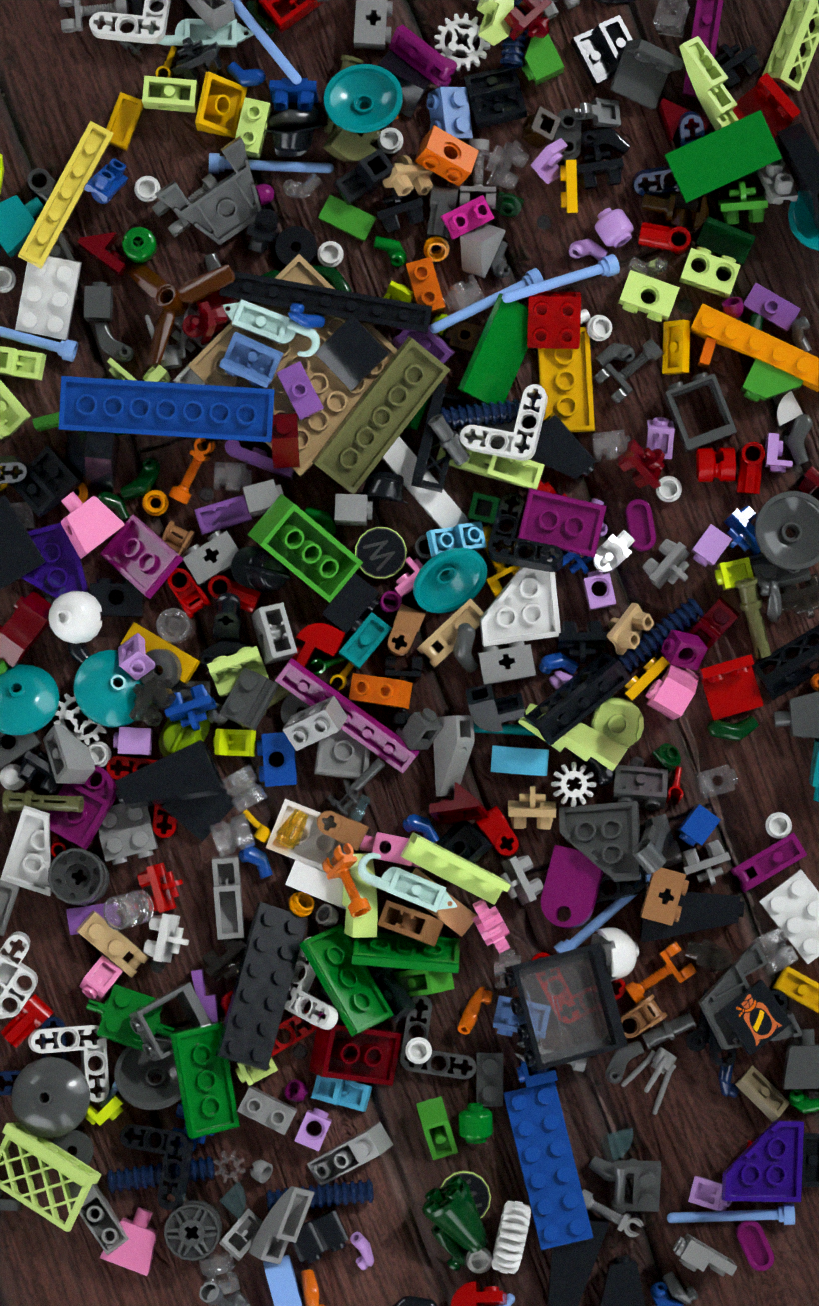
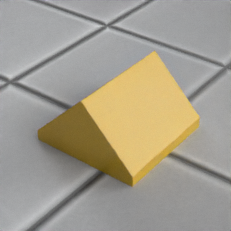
(220, 106)

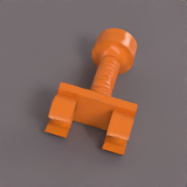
(181, 492)
(342, 864)
(637, 990)

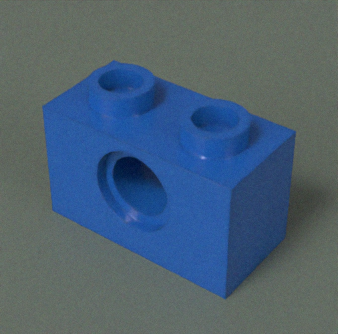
(277, 776)
(697, 826)

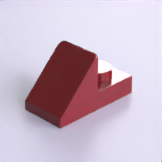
(671, 114)
(99, 246)
(285, 441)
(462, 808)

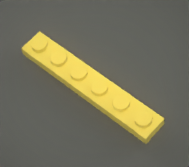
(65, 195)

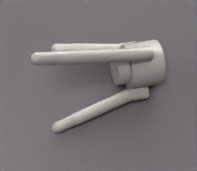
(172, 356)
(662, 1062)

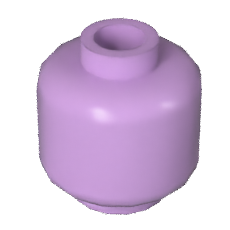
(614, 227)

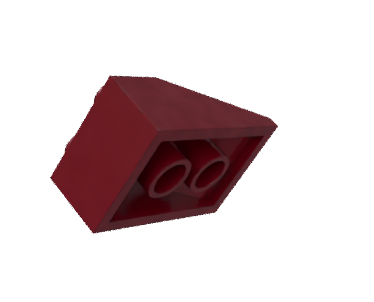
(361, 1058)

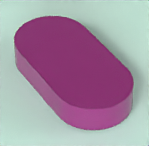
(640, 525)
(755, 1245)

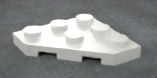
(523, 609)

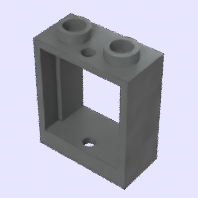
(700, 381)
(190, 1004)

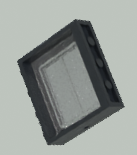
(565, 1007)

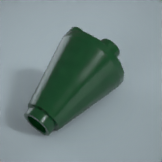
(456, 1214)

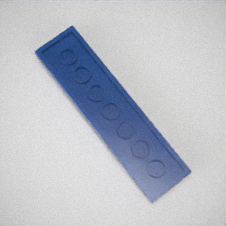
(166, 409)

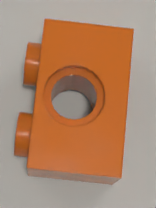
(446, 156)
(425, 284)
(380, 691)

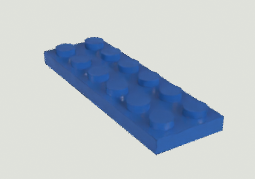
(548, 1165)

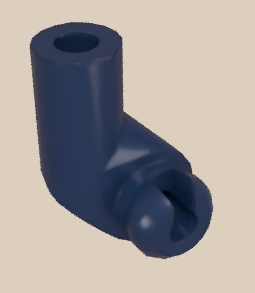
(724, 1077)

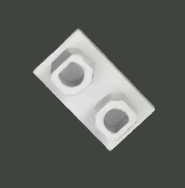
(613, 552)
(168, 938)

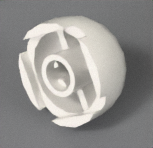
(75, 617)
(618, 950)

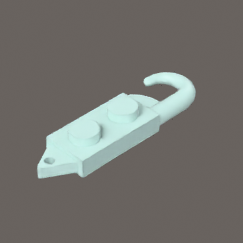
(197, 29)
(270, 325)
(407, 886)

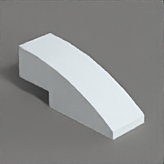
(315, 883)

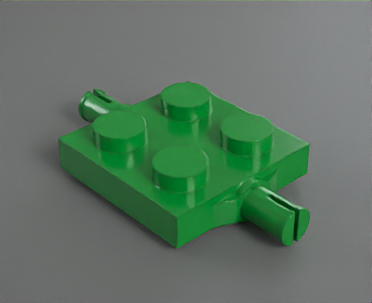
(116, 1019)

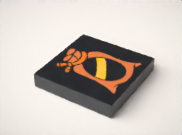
(755, 1017)

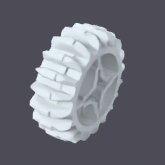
(511, 1237)

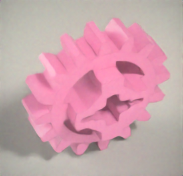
(491, 926)

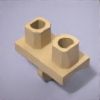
(408, 175)
(626, 630)
(532, 806)

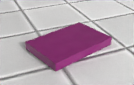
(562, 522)
(141, 556)

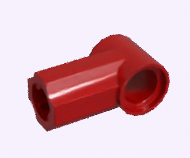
(660, 237)
(750, 471)
(248, 597)
(30, 1017)

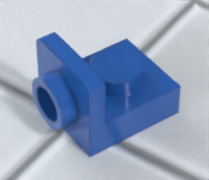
(537, 1078)

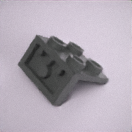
(644, 72)

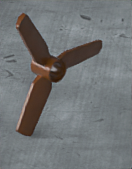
(175, 301)

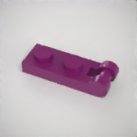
(422, 56)
(769, 861)

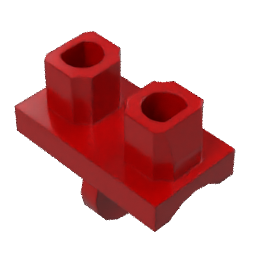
(163, 886)

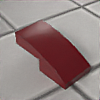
(715, 622)

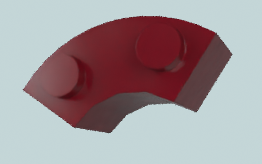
(23, 627)

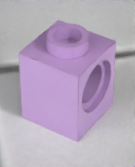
(710, 546)
(597, 602)
(133, 741)
(307, 1139)

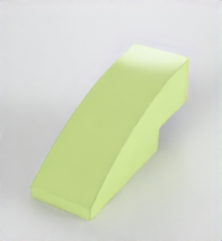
(493, 25)
(364, 925)

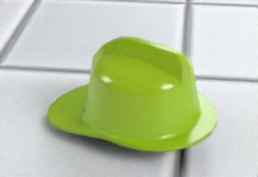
(176, 737)

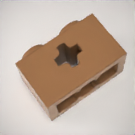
(652, 905)
(410, 923)

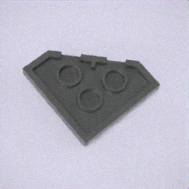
(605, 836)

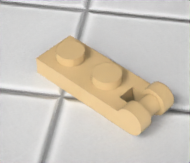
(447, 632)
(111, 943)

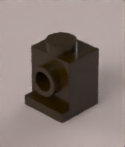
(536, 127)
(458, 343)

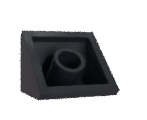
(412, 82)
(465, 841)

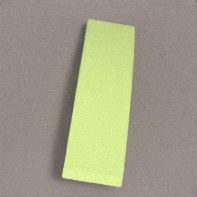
(708, 82)
(21, 363)
(507, 470)
(584, 743)

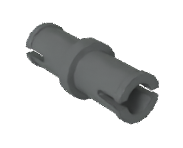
(449, 439)
(668, 1030)

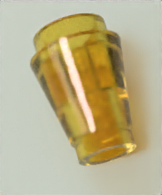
(292, 830)

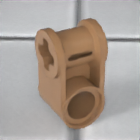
(178, 544)
(405, 626)
(345, 831)
(642, 1016)

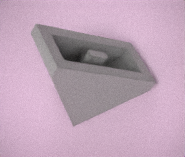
(479, 248)
(241, 1234)

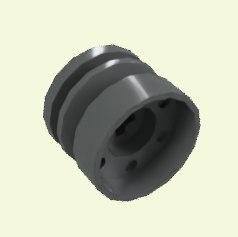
(66, 867)
(192, 1214)

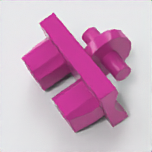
(467, 217)

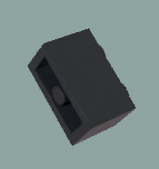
(351, 604)

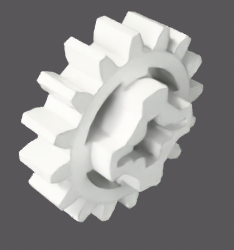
(454, 49)
(79, 730)

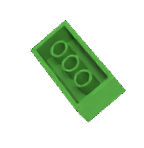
(305, 548)

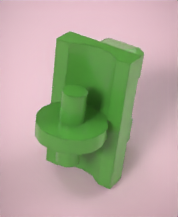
(754, 205)

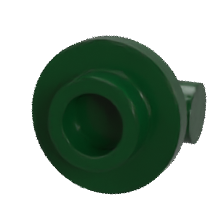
(509, 204)
(667, 756)

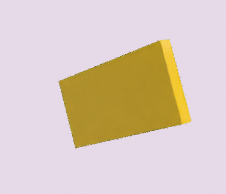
(568, 384)

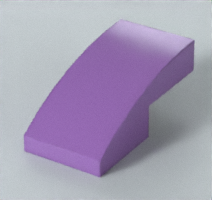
(208, 1002)

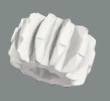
(571, 775)

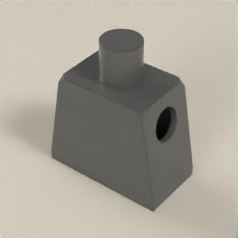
(801, 716)
(802, 1063)

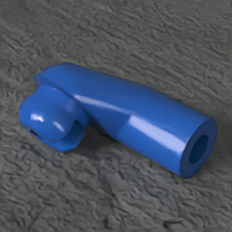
(248, 77)
(307, 321)
(556, 661)
(422, 825)
(257, 858)
(661, 1297)

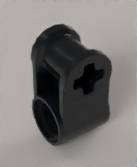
(227, 617)

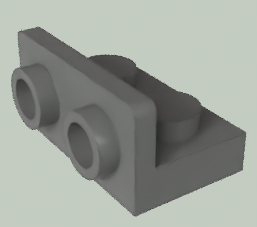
(642, 785)

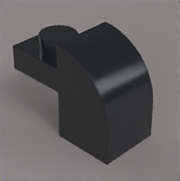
(365, 177)
(491, 712)

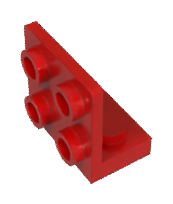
(772, 101)
(554, 320)
(731, 687)

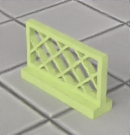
(56, 1158)

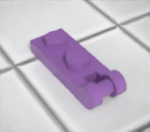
(257, 458)

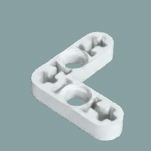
(147, 20)
(512, 439)
(301, 996)
(87, 1049)

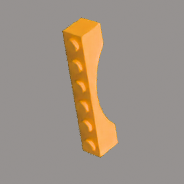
(756, 344)

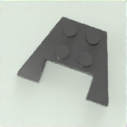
(225, 206)
(730, 986)

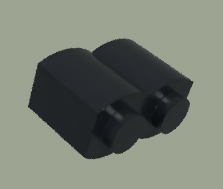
(320, 1235)

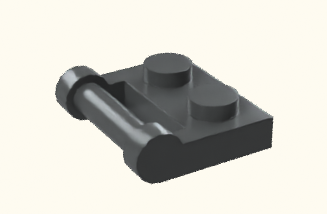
(645, 1186)

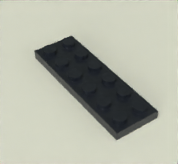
(261, 987)

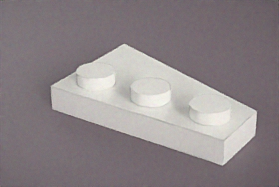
(30, 852)

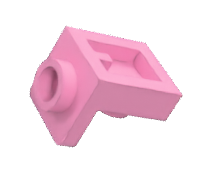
(406, 582)
(100, 979)

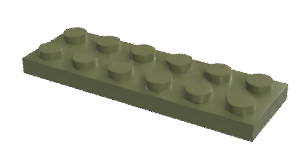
(381, 415)

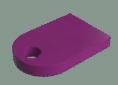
(83, 826)
(570, 884)

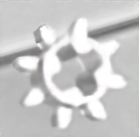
(222, 1169)

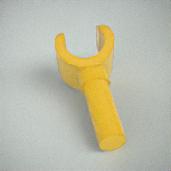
(168, 63)
(343, 674)
(262, 833)

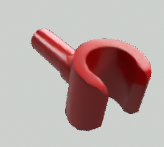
(675, 790)
(56, 841)

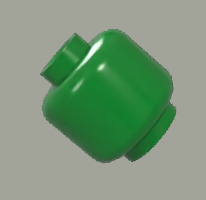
(141, 253)
(475, 1123)

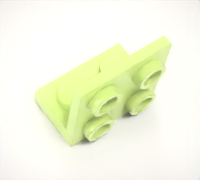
(155, 375)

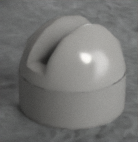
(214, 715)
(327, 915)
(261, 1171)

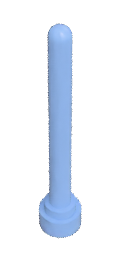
(266, 41)
(219, 164)
(608, 266)
(531, 277)
(66, 349)
(596, 923)
(783, 1214)

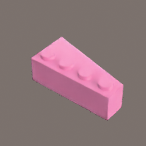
(673, 691)

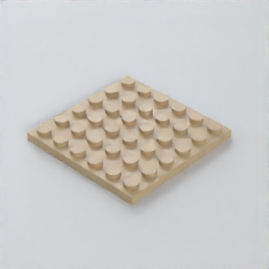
(332, 392)

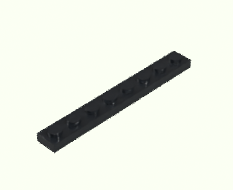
(329, 302)

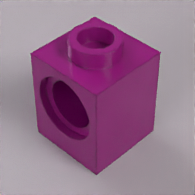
(684, 649)

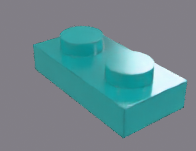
(365, 641)

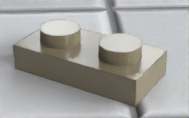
(762, 1093)

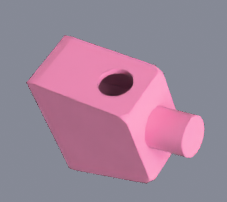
(88, 523)
(378, 845)
(139, 1249)

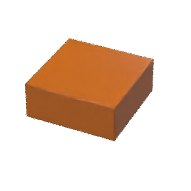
(706, 353)

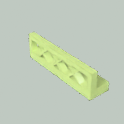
(791, 35)
(454, 868)

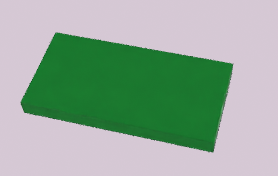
(723, 156)
(497, 353)
(403, 952)
(347, 984)
(204, 1081)

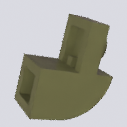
(350, 145)

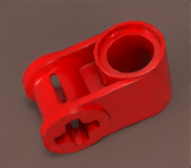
(189, 593)
(497, 827)

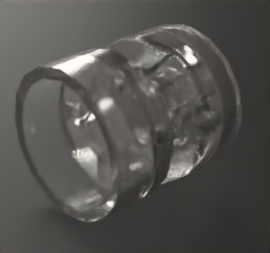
(174, 626)
(244, 789)
(232, 835)
(128, 910)
(775, 950)
(221, 1264)

